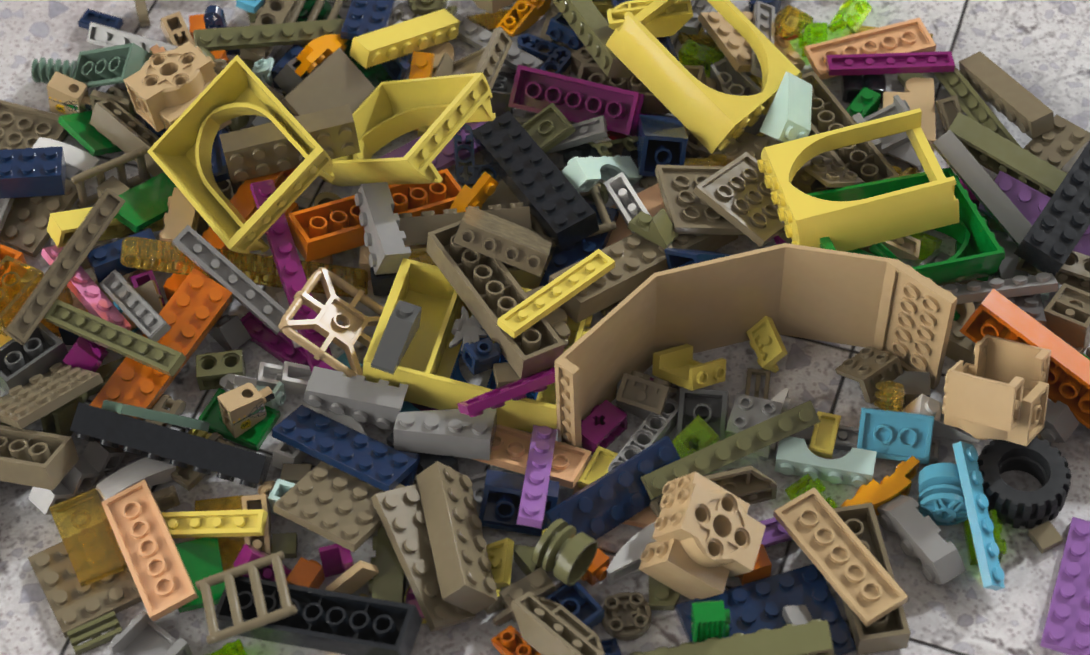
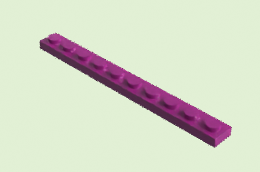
(289, 268)

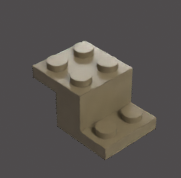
(1069, 316)

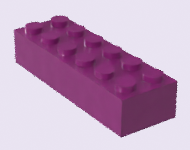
(576, 98)

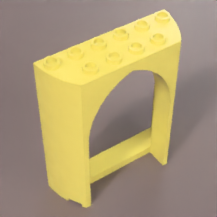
(404, 106)
(702, 110)
(187, 149)
(866, 220)

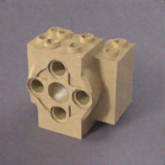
(170, 84)
(1000, 393)
(701, 538)

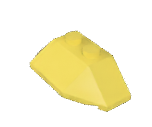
(663, 25)

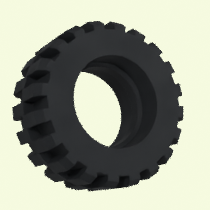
(1037, 459)

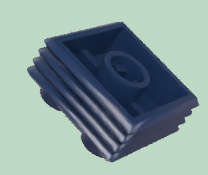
(579, 600)

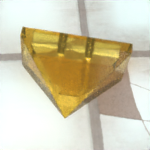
(488, 20)

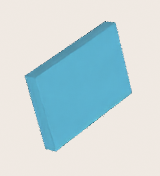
(896, 434)

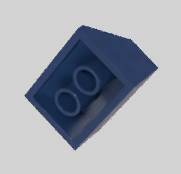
(107, 256)
(502, 502)

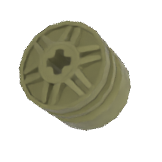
(565, 552)

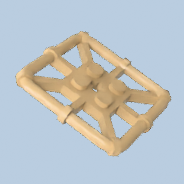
(327, 318)

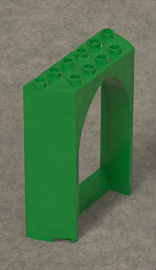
(979, 251)

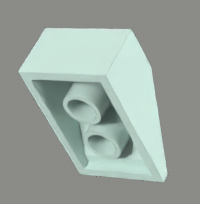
(790, 111)

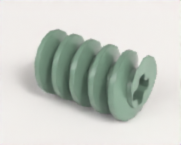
(43, 71)

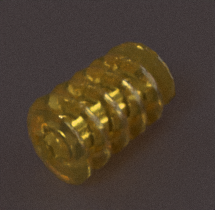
(889, 395)

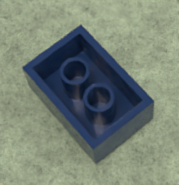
(32, 172)

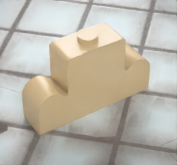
(918, 94)

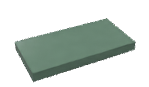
(155, 415)

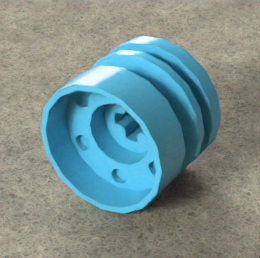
(941, 494)

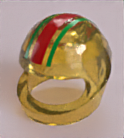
(791, 22)

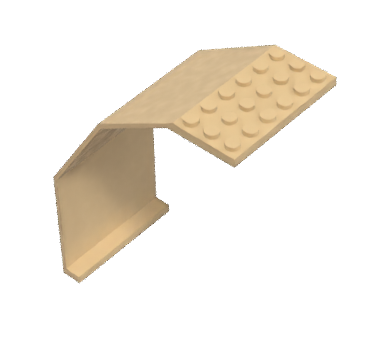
(718, 300)

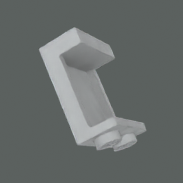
(890, 142)
(147, 638)

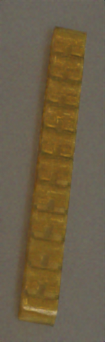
(261, 269)

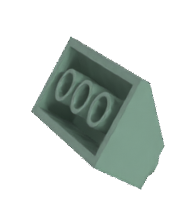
(109, 64)

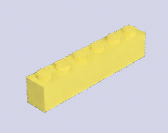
(404, 38)
(64, 224)

